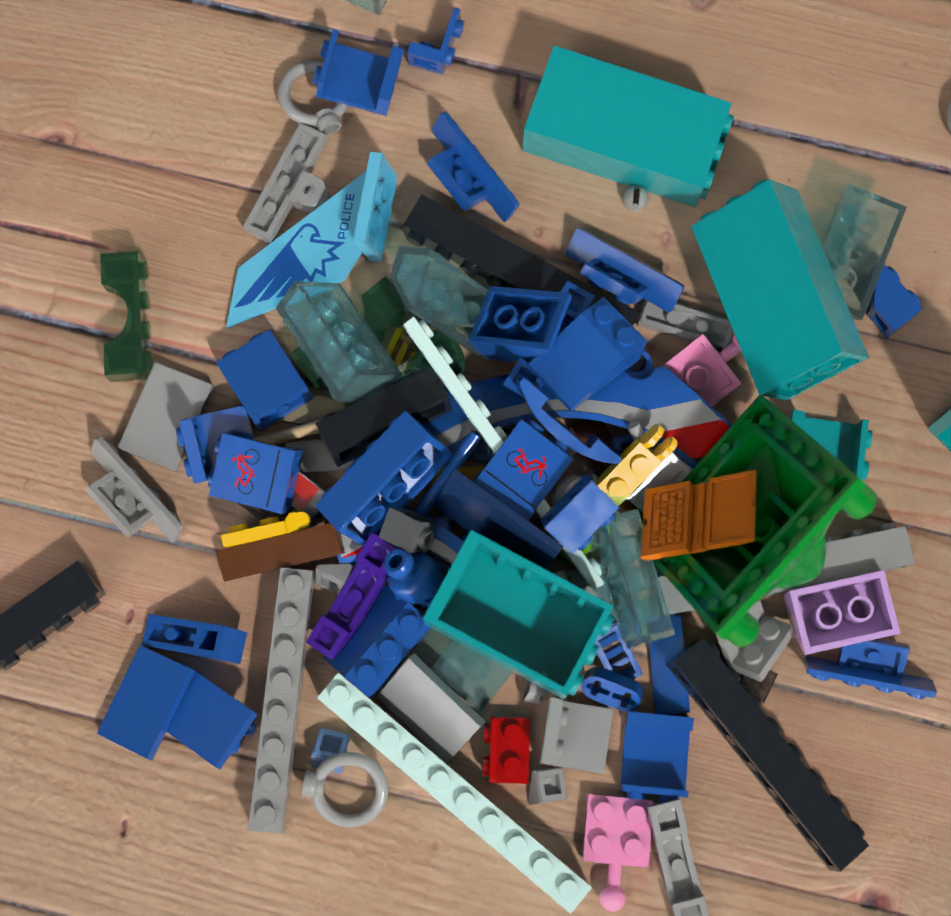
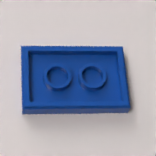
(146, 702)
(210, 720)

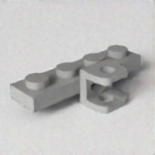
(290, 185)

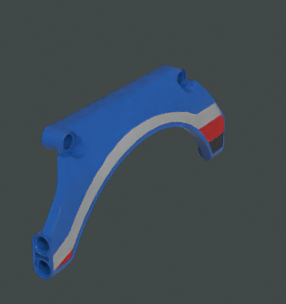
(639, 395)

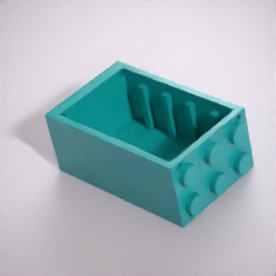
(519, 615)

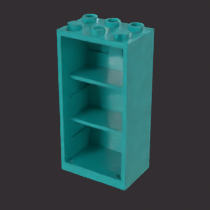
(627, 127)
(778, 290)

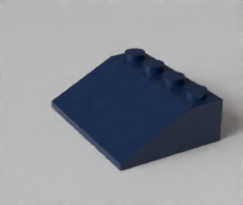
(481, 512)

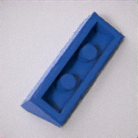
(668, 692)

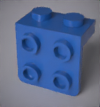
(201, 434)

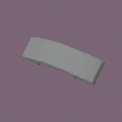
(676, 859)

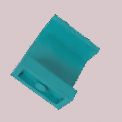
(841, 439)

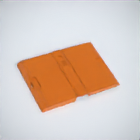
(700, 516)

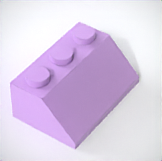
(842, 612)

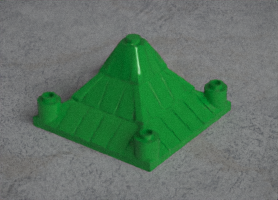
(795, 503)

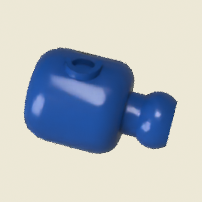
(414, 577)

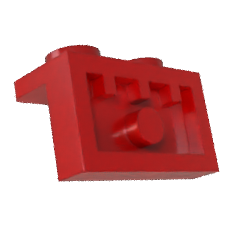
(508, 750)

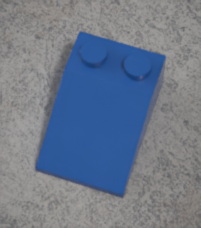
(518, 323)
(589, 354)

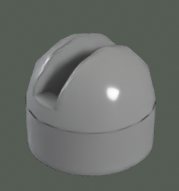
(629, 195)
(534, 693)

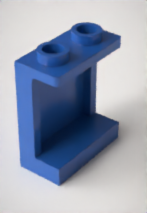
(264, 380)

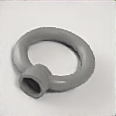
(325, 120)
(315, 783)

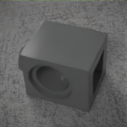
(408, 530)

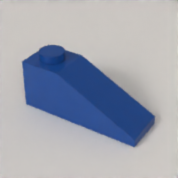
(194, 638)

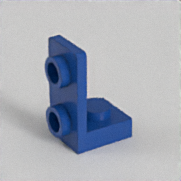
(428, 57)

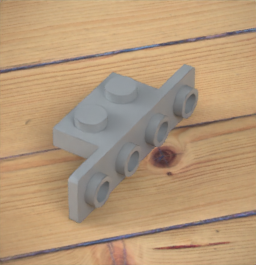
(126, 497)

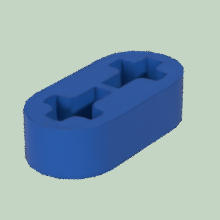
(612, 689)

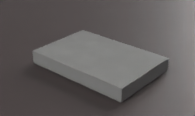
(162, 404)
(430, 708)

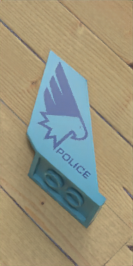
(321, 244)

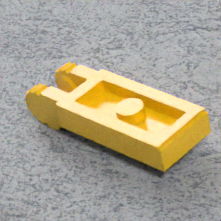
(636, 464)
(268, 528)

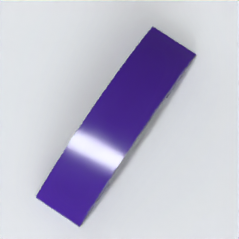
(354, 599)

